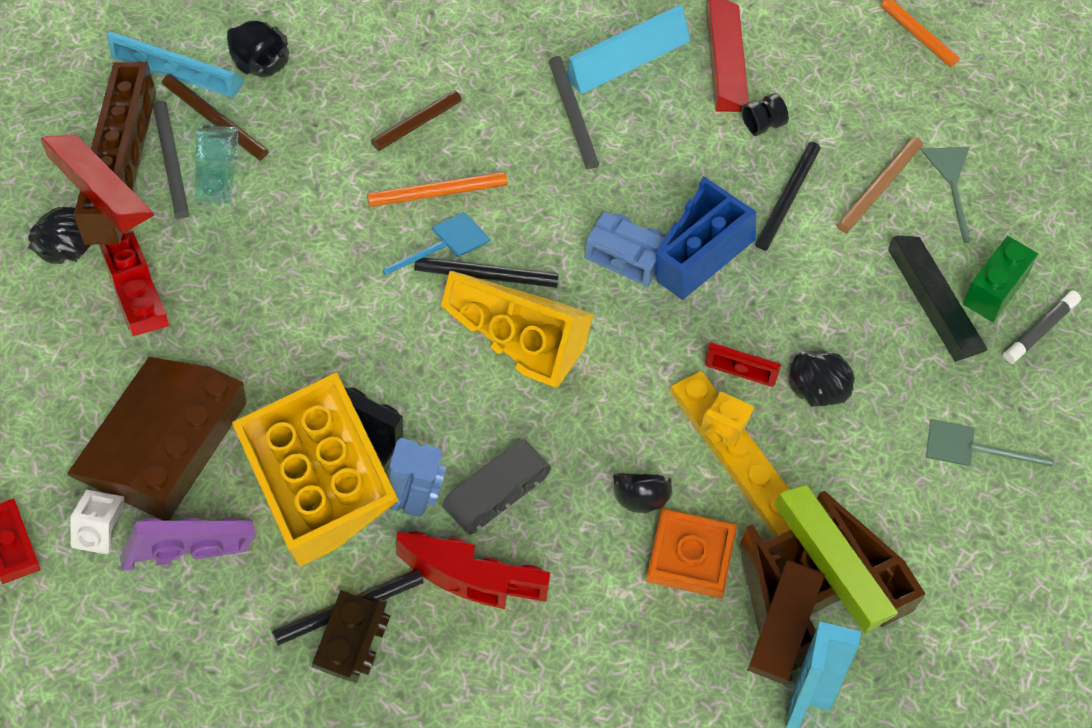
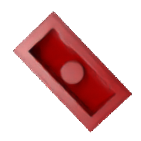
(742, 364)

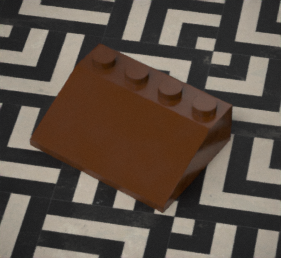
(161, 434)

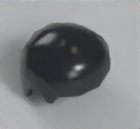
(642, 491)

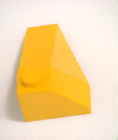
(531, 329)

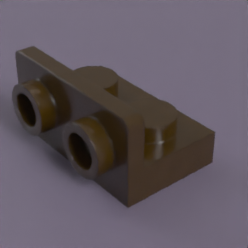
(349, 636)

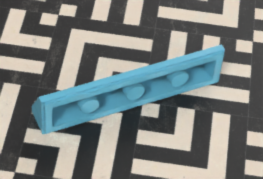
(628, 50)
(179, 66)

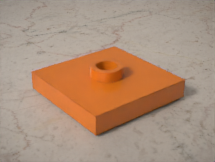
(691, 553)

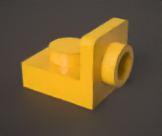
(726, 420)

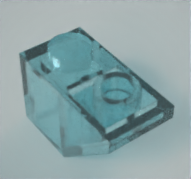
(215, 163)

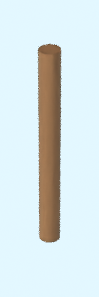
(879, 185)

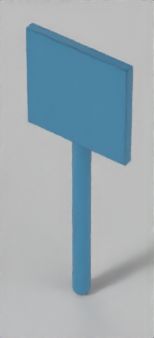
(457, 234)

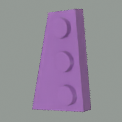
(172, 539)

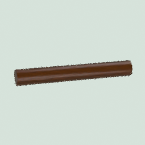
(416, 120)

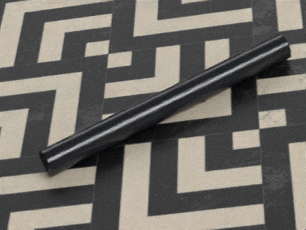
(787, 196)
(488, 272)
(322, 617)

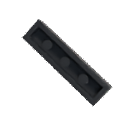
(936, 297)

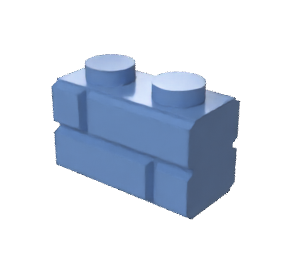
(624, 247)
(415, 476)

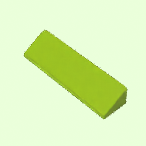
(835, 558)

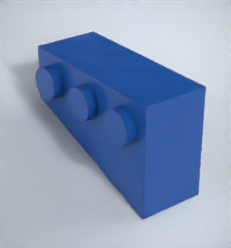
(704, 239)

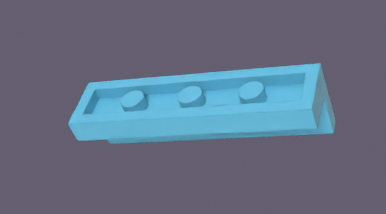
(823, 670)

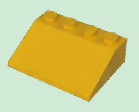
(315, 468)

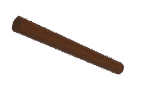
(213, 115)

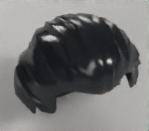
(258, 48)
(57, 237)
(821, 378)

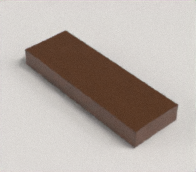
(786, 622)

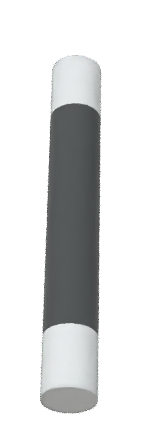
(1040, 328)

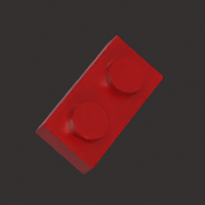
(16, 551)

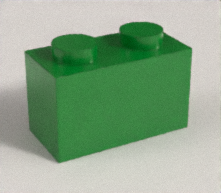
(1000, 278)

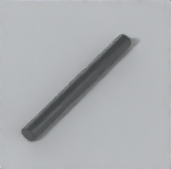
(573, 113)
(171, 160)

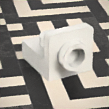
(95, 520)

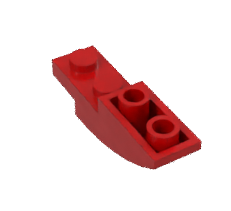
(134, 286)
(454, 568)

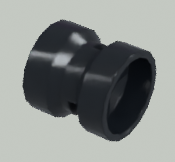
(765, 114)

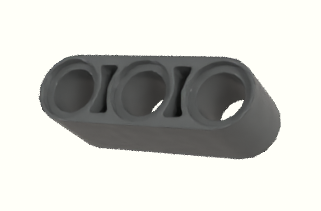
(495, 485)

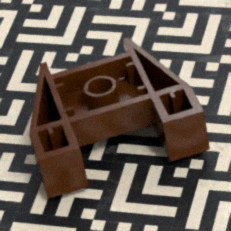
(767, 559)

